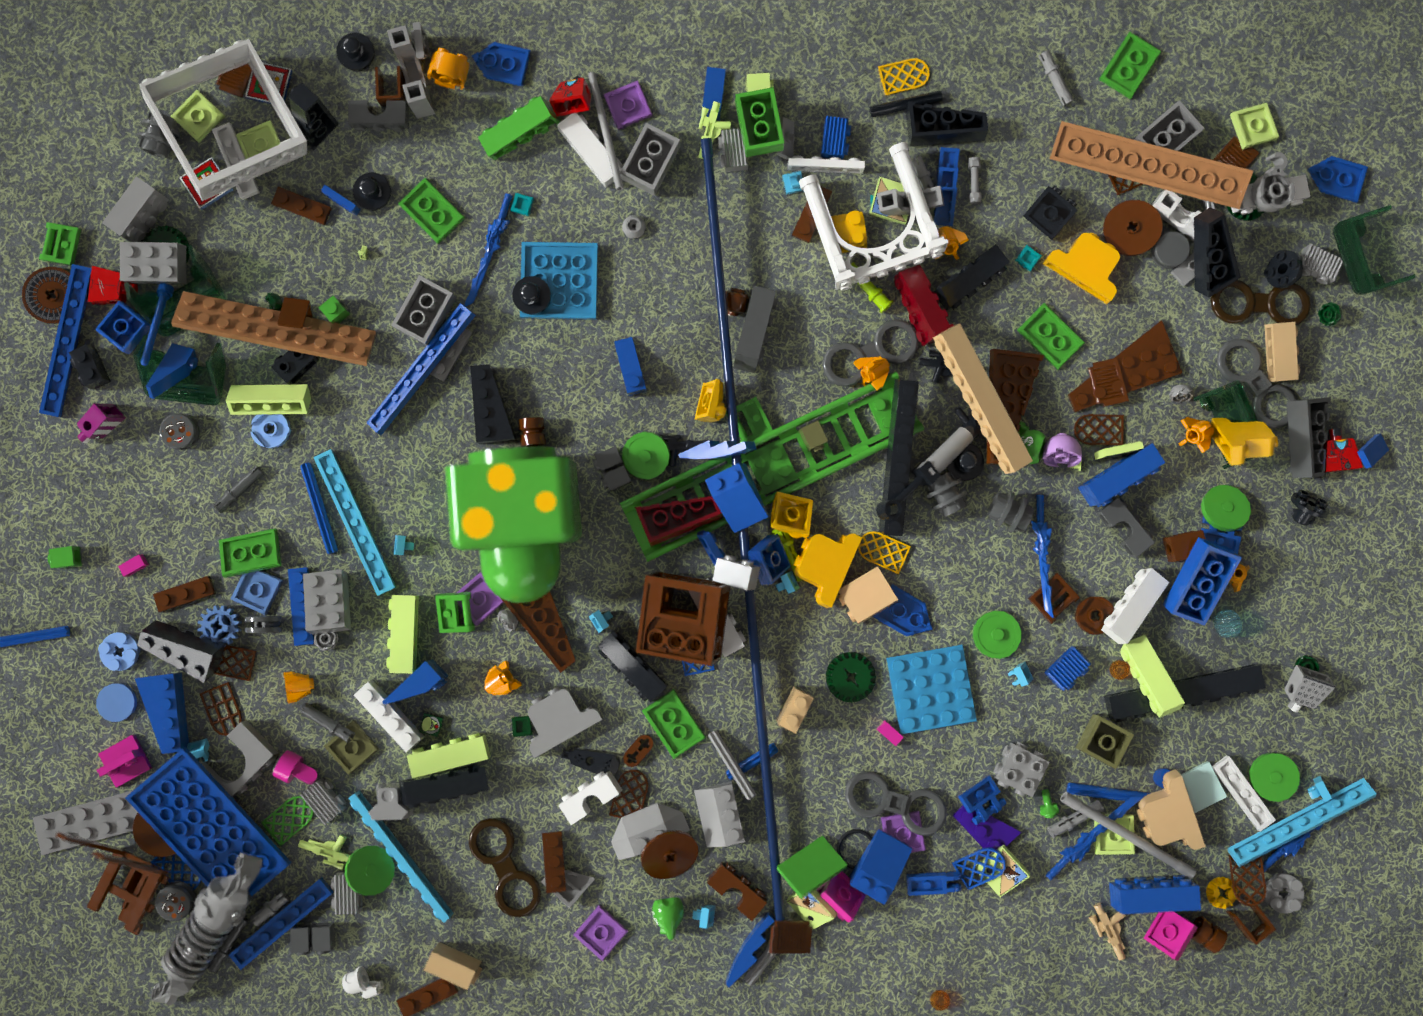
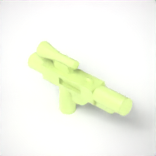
(713, 127)
(328, 849)

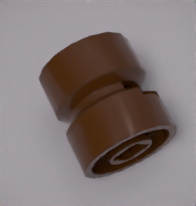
(532, 432)
(1209, 936)

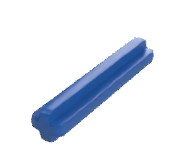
(753, 760)

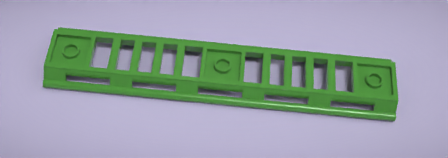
(772, 464)

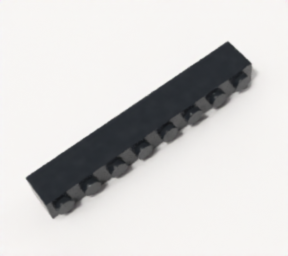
(899, 450)
(1192, 690)

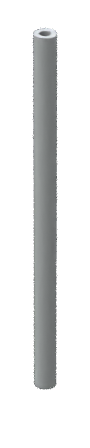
(605, 131)

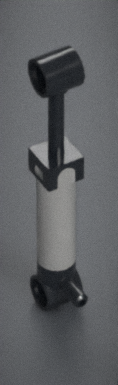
(929, 471)

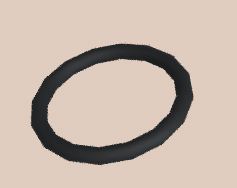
(844, 836)

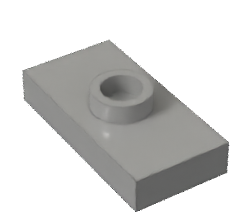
(788, 135)
(1185, 272)

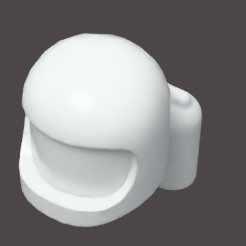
(358, 982)

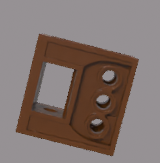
(676, 631)

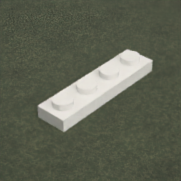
(233, 154)
(834, 165)
(1243, 793)

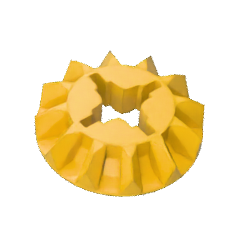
(1213, 893)

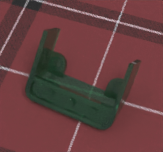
(1347, 239)
(203, 284)
(200, 387)
(1230, 403)

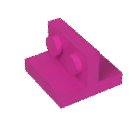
(124, 761)
(842, 896)
(1170, 933)

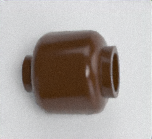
(736, 301)

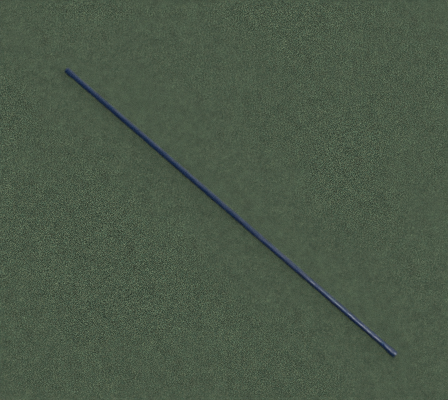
(707, 155)

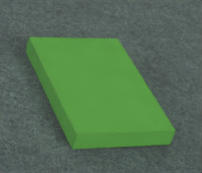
(1130, 65)
(431, 211)
(1050, 336)
(249, 553)
(673, 724)
(811, 867)

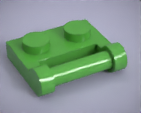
(65, 244)
(755, 418)
(448, 612)

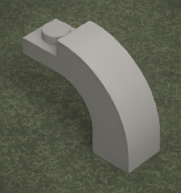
(896, 203)

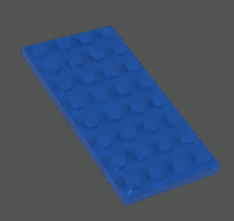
(203, 821)

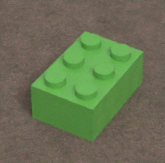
(759, 122)

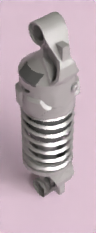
(213, 917)

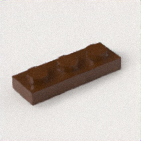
(301, 206)
(806, 225)
(184, 594)
(553, 862)
(426, 996)

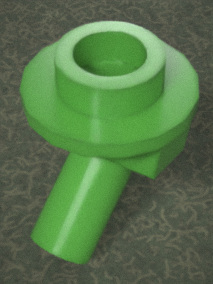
(1049, 809)

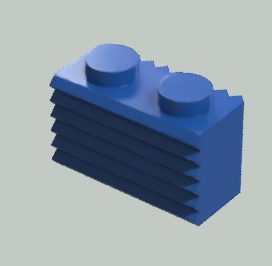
(834, 137)
(1068, 668)

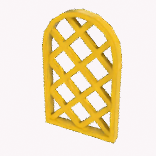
(883, 81)
(881, 557)

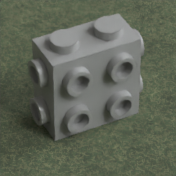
(1020, 769)

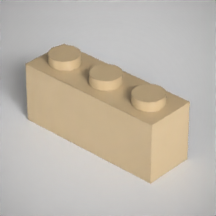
(1282, 351)

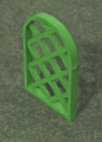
(281, 842)

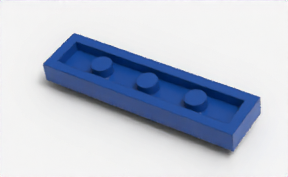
(296, 589)

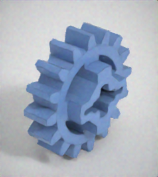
(221, 618)

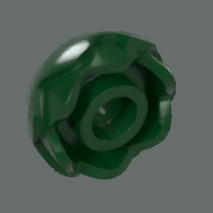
(274, 301)
(1326, 310)
(1308, 661)

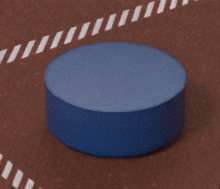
(1158, 776)

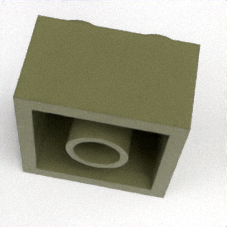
(1104, 741)

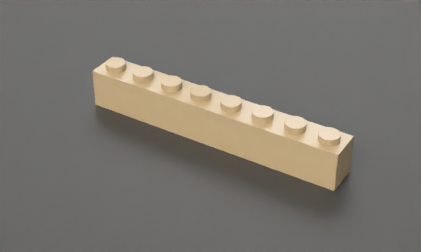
(982, 399)

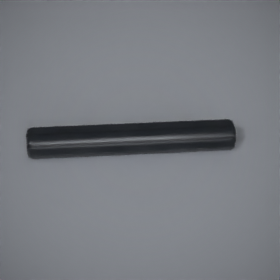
(900, 105)

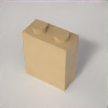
(867, 596)
(794, 709)
(453, 966)

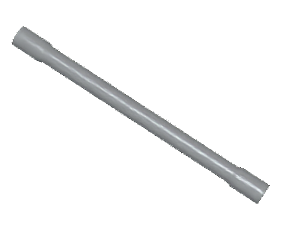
(1076, 804)

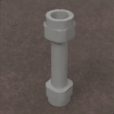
(975, 196)

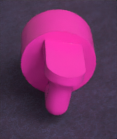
(290, 766)

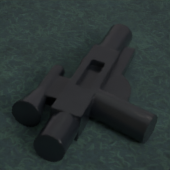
(938, 363)
(678, 447)

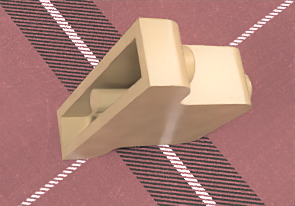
(1170, 815)

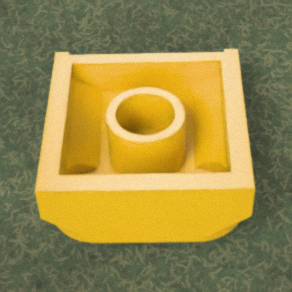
(851, 229)
(710, 403)
(791, 514)

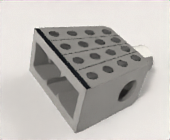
(1307, 688)

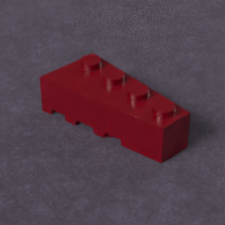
(921, 304)
(676, 518)

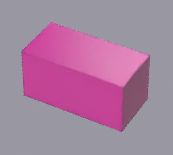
(133, 565)
(890, 733)

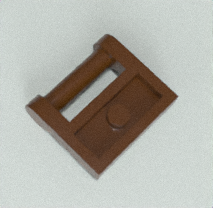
(1059, 587)

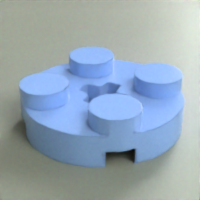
(271, 440)
(108, 651)

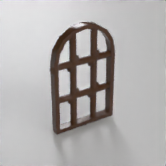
(221, 720)

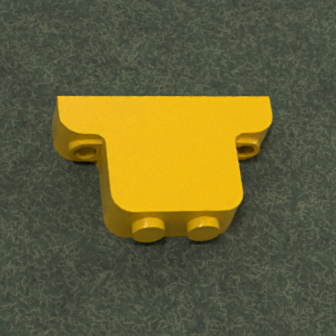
(1087, 265)
(1243, 439)
(826, 564)

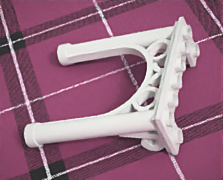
(843, 271)

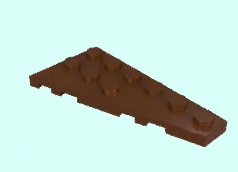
(1141, 364)
(1012, 377)
(545, 627)

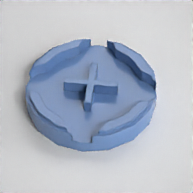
(116, 702)

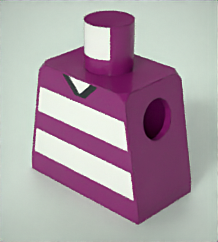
(99, 421)

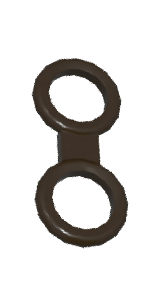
(1261, 304)
(504, 867)

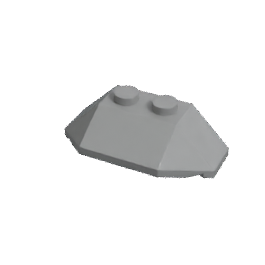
(643, 825)

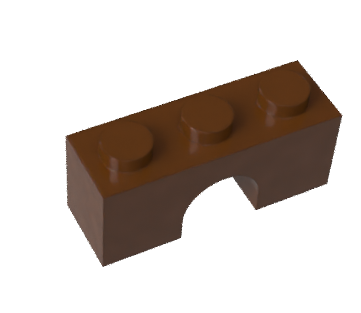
(726, 878)

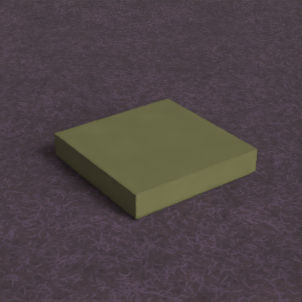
(354, 753)

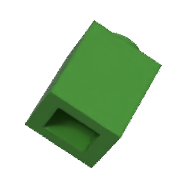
(334, 310)
(64, 557)

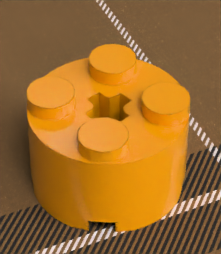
(448, 69)

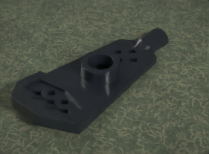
(599, 764)

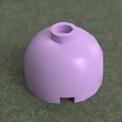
(1062, 450)

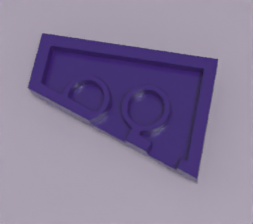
(990, 834)

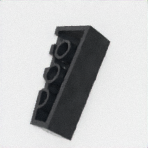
(971, 277)
(632, 665)

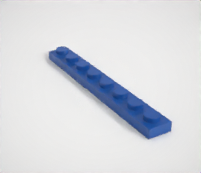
(66, 341)
(420, 369)

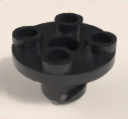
(355, 51)
(372, 191)
(1284, 269)
(531, 295)
(967, 464)
(1308, 508)

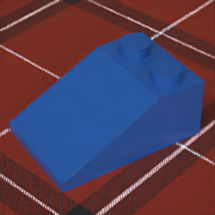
(737, 497)
(424, 679)
(880, 866)

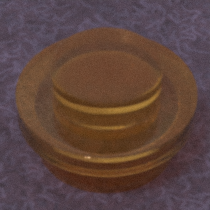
(1119, 669)
(939, 1000)

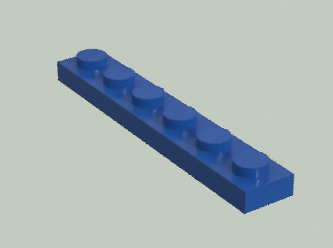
(281, 923)

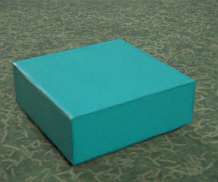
(522, 204)
(1028, 258)

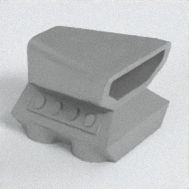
(389, 803)

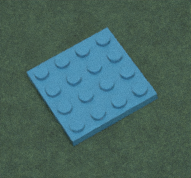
(569, 273)
(931, 689)

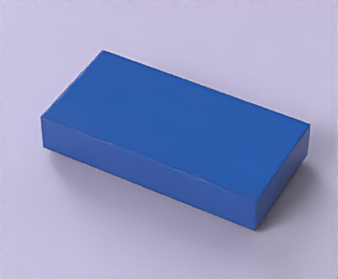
(334, 196)
(1373, 451)

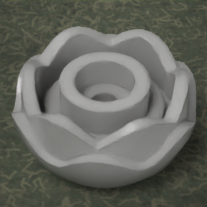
(635, 232)
(1181, 393)
(508, 619)
(322, 644)

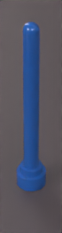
(164, 293)

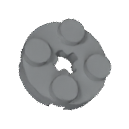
(1292, 901)

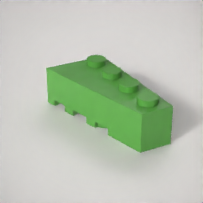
(518, 127)

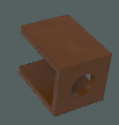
(380, 87)
(294, 312)
(1180, 545)
(1266, 925)

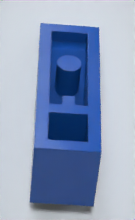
(630, 366)
(172, 369)

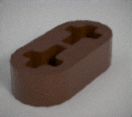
(634, 747)

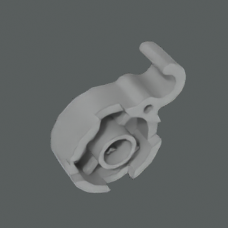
(1273, 189)

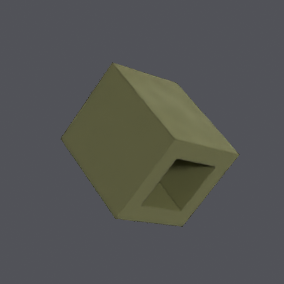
(813, 436)

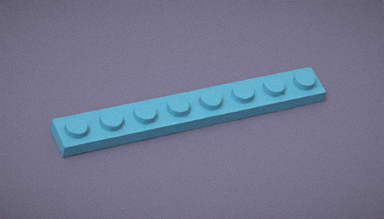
(354, 522)
(1301, 822)
(405, 862)

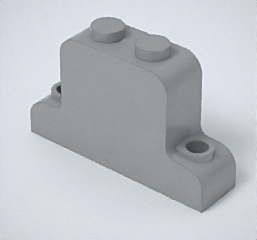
(558, 719)

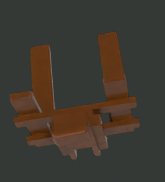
(137, 888)

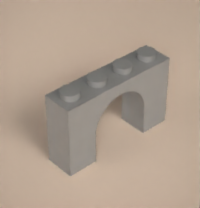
(416, 86)
(257, 755)

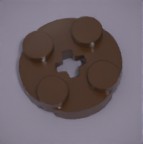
(1083, 614)

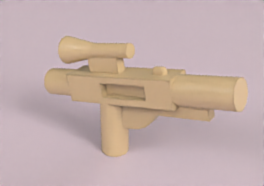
(1111, 927)

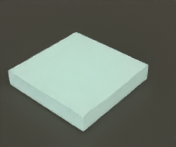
(1203, 786)

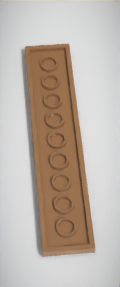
(1151, 165)
(260, 327)

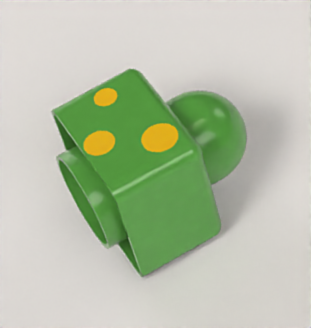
(517, 514)

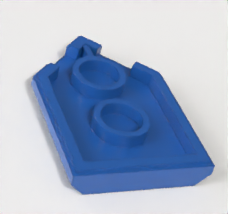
(503, 63)
(1339, 178)
(907, 615)

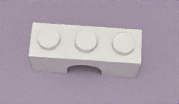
(1174, 213)
(575, 805)

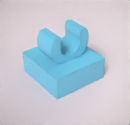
(791, 182)
(400, 545)
(788, 583)
(599, 620)
(1023, 674)
(199, 749)
(1319, 789)
(705, 916)

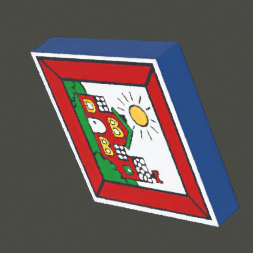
(281, 78)

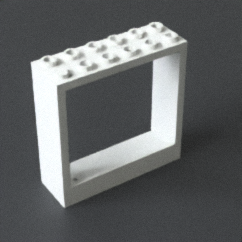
(206, 68)

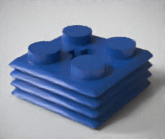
(112, 328)
(771, 558)

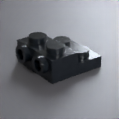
(1051, 212)

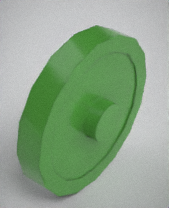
(646, 455)
(1226, 508)
(996, 634)
(1274, 777)
(369, 870)

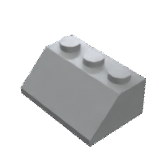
(719, 815)

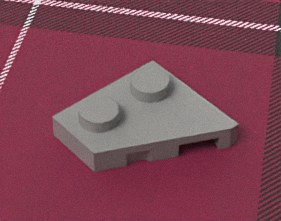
(420, 38)
(575, 887)

